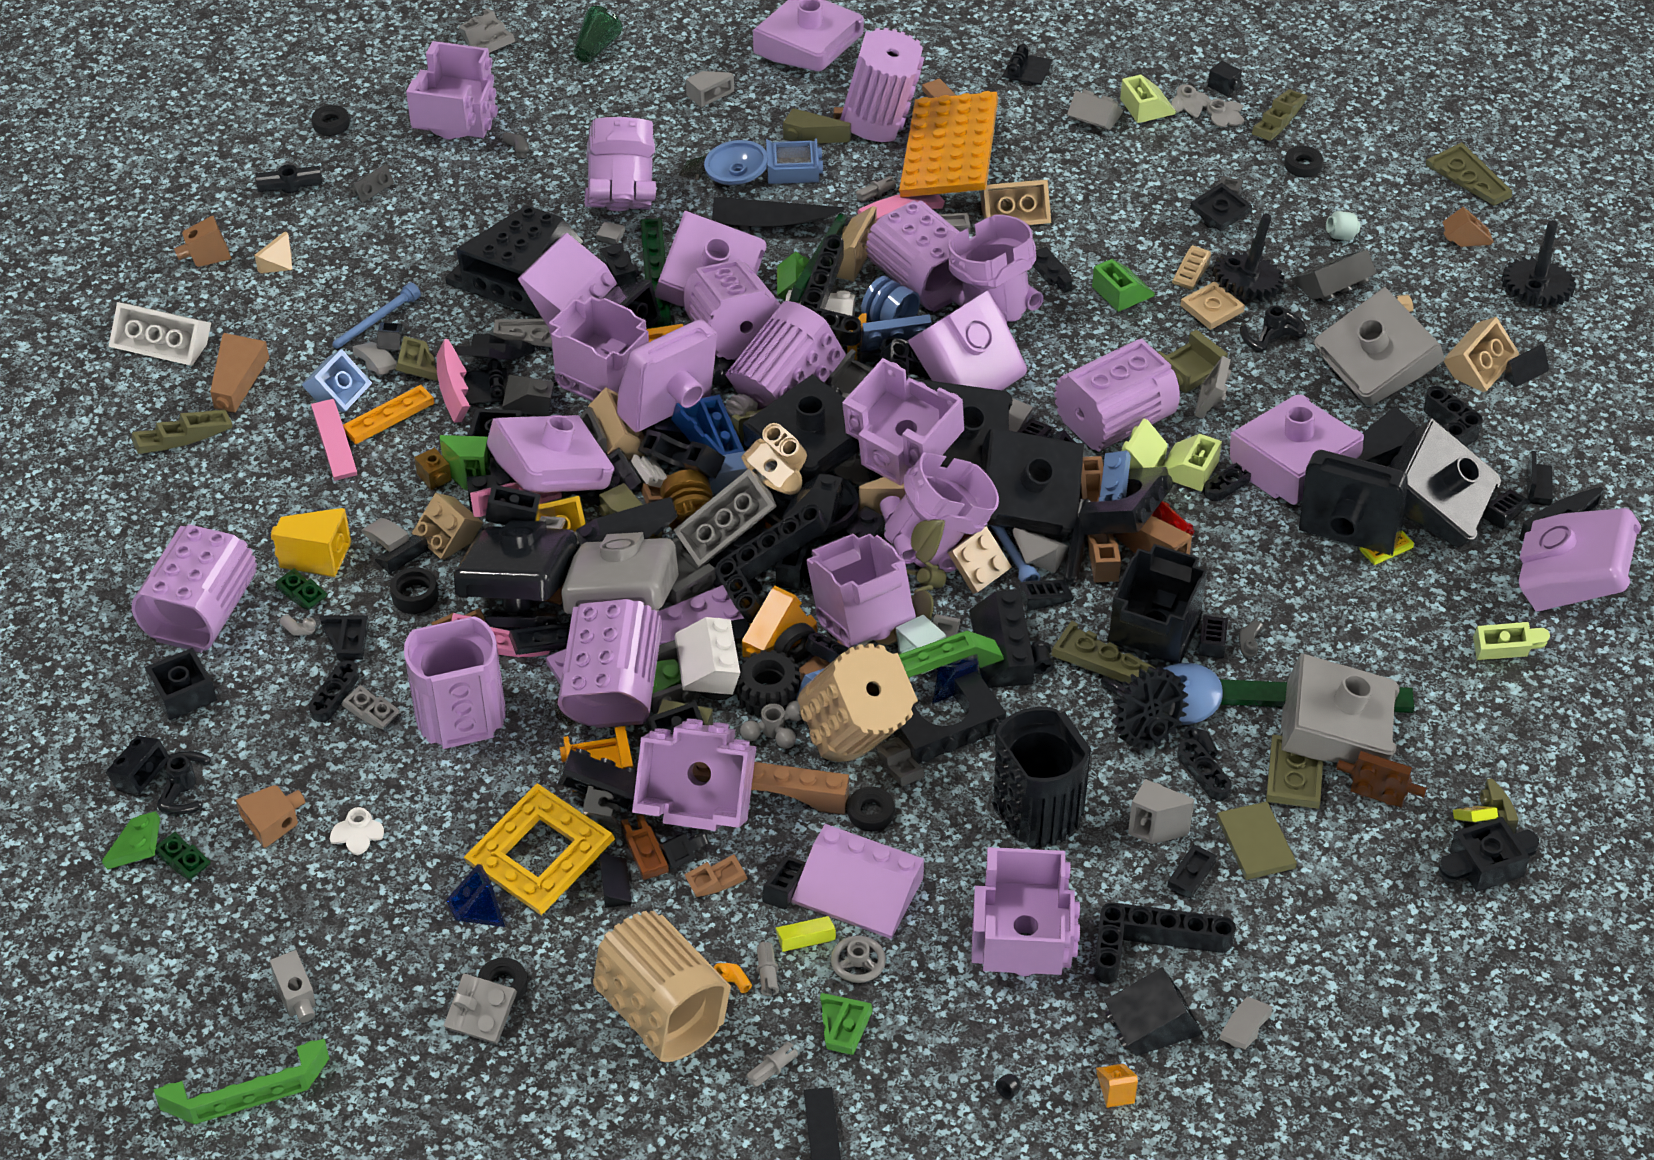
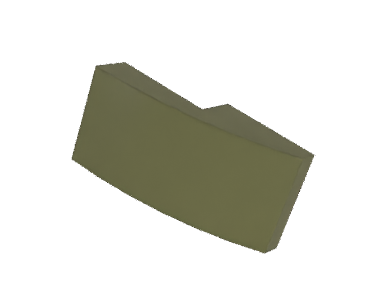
(1496, 797)

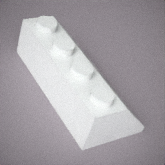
(158, 334)

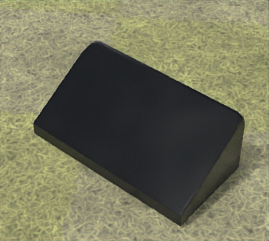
(1527, 366)
(403, 554)
(674, 717)
(615, 880)

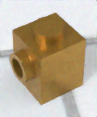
(432, 468)

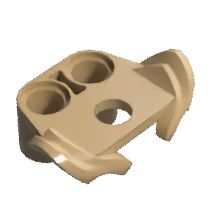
(786, 476)

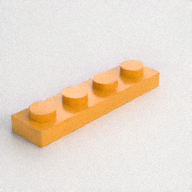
(388, 414)

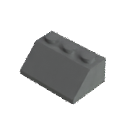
(1336, 275)

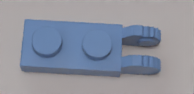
(1115, 476)

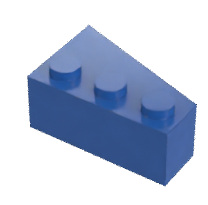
(708, 424)

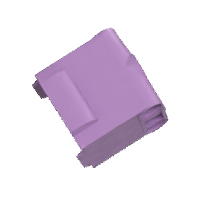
(594, 345)
(860, 588)

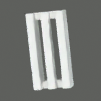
(649, 470)

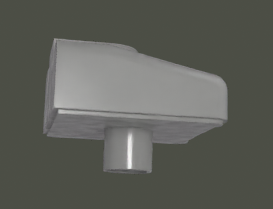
(1379, 348)
(621, 569)
(1337, 712)

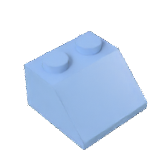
(337, 380)

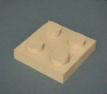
(1212, 305)
(979, 560)

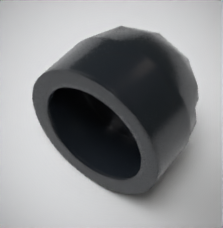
(1008, 1086)

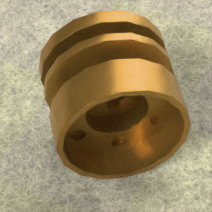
(689, 492)

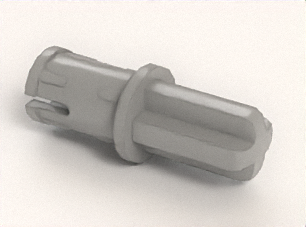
(876, 189)
(767, 969)
(771, 1065)

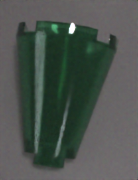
(596, 33)

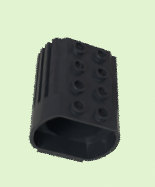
(1040, 775)

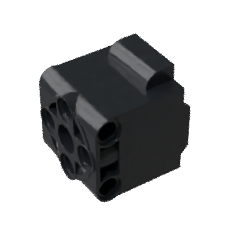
(1158, 604)

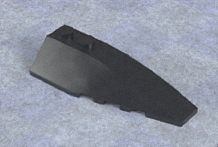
(768, 214)

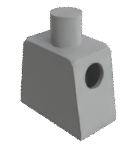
(293, 986)

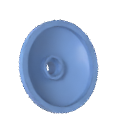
(736, 162)
(1202, 688)

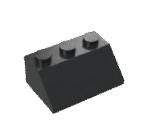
(584, 771)

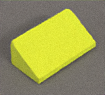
(806, 933)

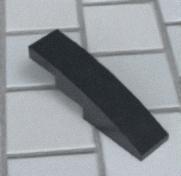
(1579, 502)

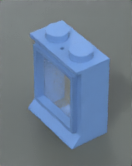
(793, 162)

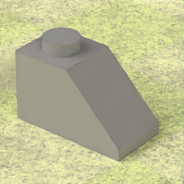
(709, 86)

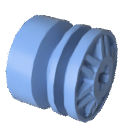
(889, 301)

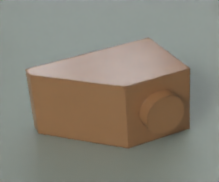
(1466, 229)

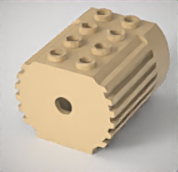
(857, 702)
(661, 985)

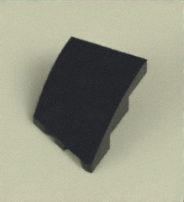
(495, 348)
(623, 473)

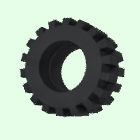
(767, 668)

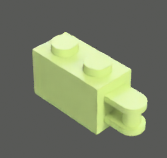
(1508, 640)

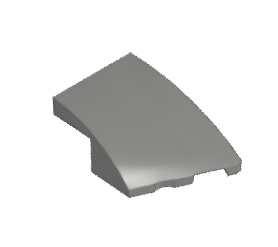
(486, 32)

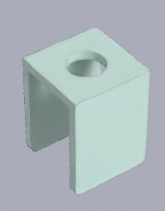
(917, 634)

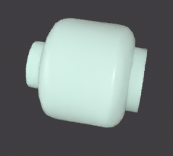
(1342, 225)

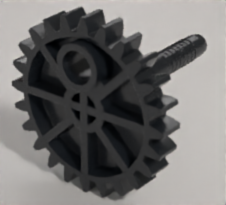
(1249, 273)
(1539, 279)
(1147, 706)

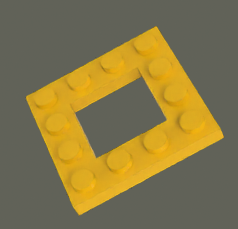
(539, 892)

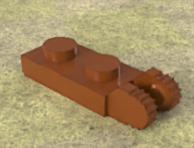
(645, 848)

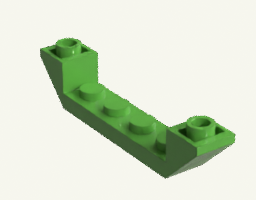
(951, 650)
(233, 1098)

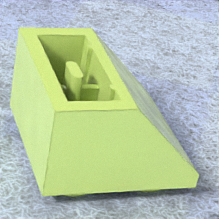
(1144, 99)
(1146, 446)
(1193, 461)

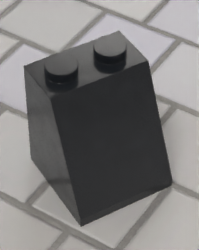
(638, 298)
(1151, 1014)

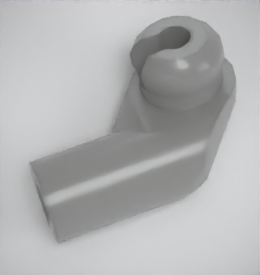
(297, 629)

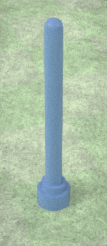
(409, 293)
(1026, 572)

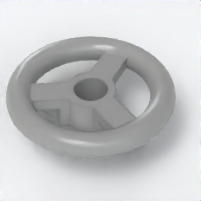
(858, 956)

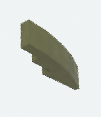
(1279, 115)
(189, 429)

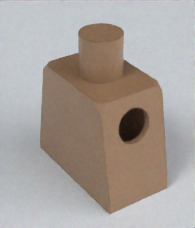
(204, 243)
(270, 813)

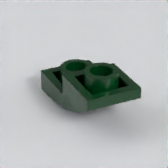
(299, 590)
(181, 857)

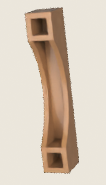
(1102, 547)
(816, 788)

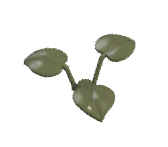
(926, 540)

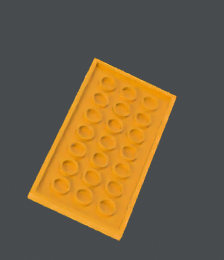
(949, 144)

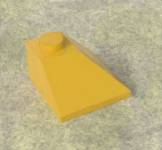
(567, 508)

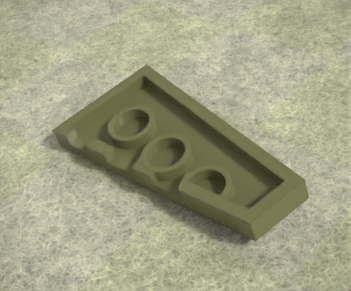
(1471, 173)

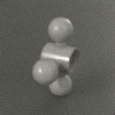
(773, 724)

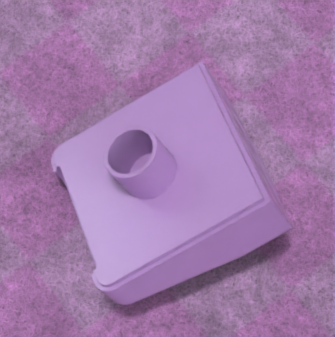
(807, 33)
(701, 244)
(971, 347)
(667, 373)
(1282, 442)
(549, 453)
(1577, 557)

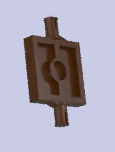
(1381, 779)

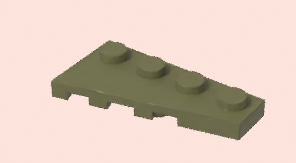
(1094, 655)

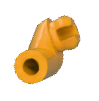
(734, 974)

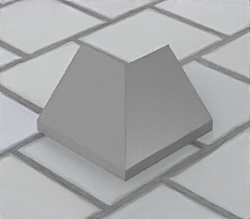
(1040, 550)

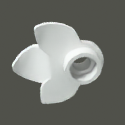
(357, 834)

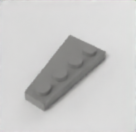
(529, 330)

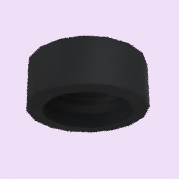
(419, 603)

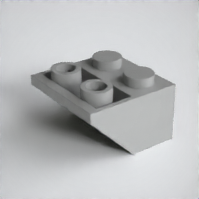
(1094, 110)
(1160, 813)

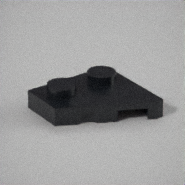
(346, 634)

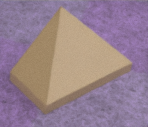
(275, 255)

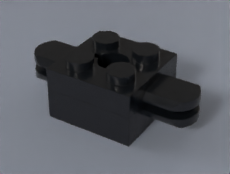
(1479, 845)

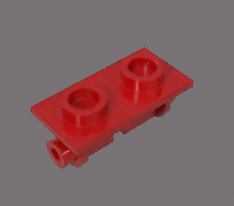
(1168, 515)

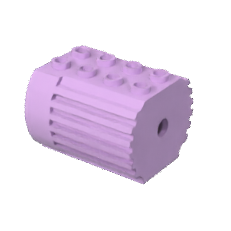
(883, 84)
(914, 251)
(731, 302)
(785, 353)
(1116, 393)
(194, 587)
(610, 663)
(455, 681)

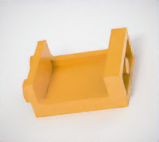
(614, 749)

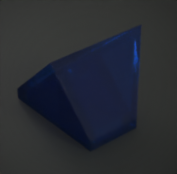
(946, 674)
(475, 900)

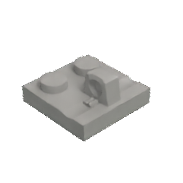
(1213, 388)
(480, 1008)

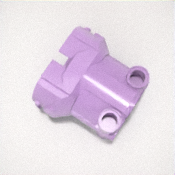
(620, 164)
(995, 262)
(956, 494)

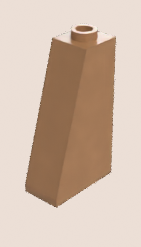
(236, 370)
(1159, 533)

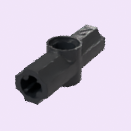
(288, 178)

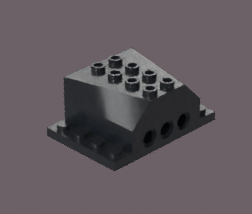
(503, 252)

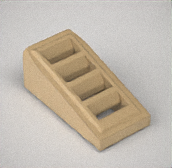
(1192, 266)

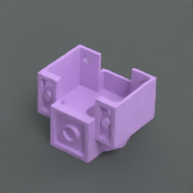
(454, 93)
(900, 420)
(667, 779)
(1025, 895)

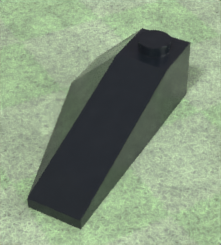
(646, 518)

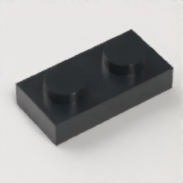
(1192, 871)

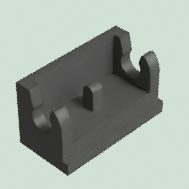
(599, 810)

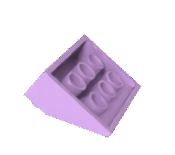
(565, 274)
(858, 881)

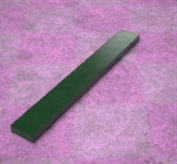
(654, 262)
(800, 285)
(1274, 694)

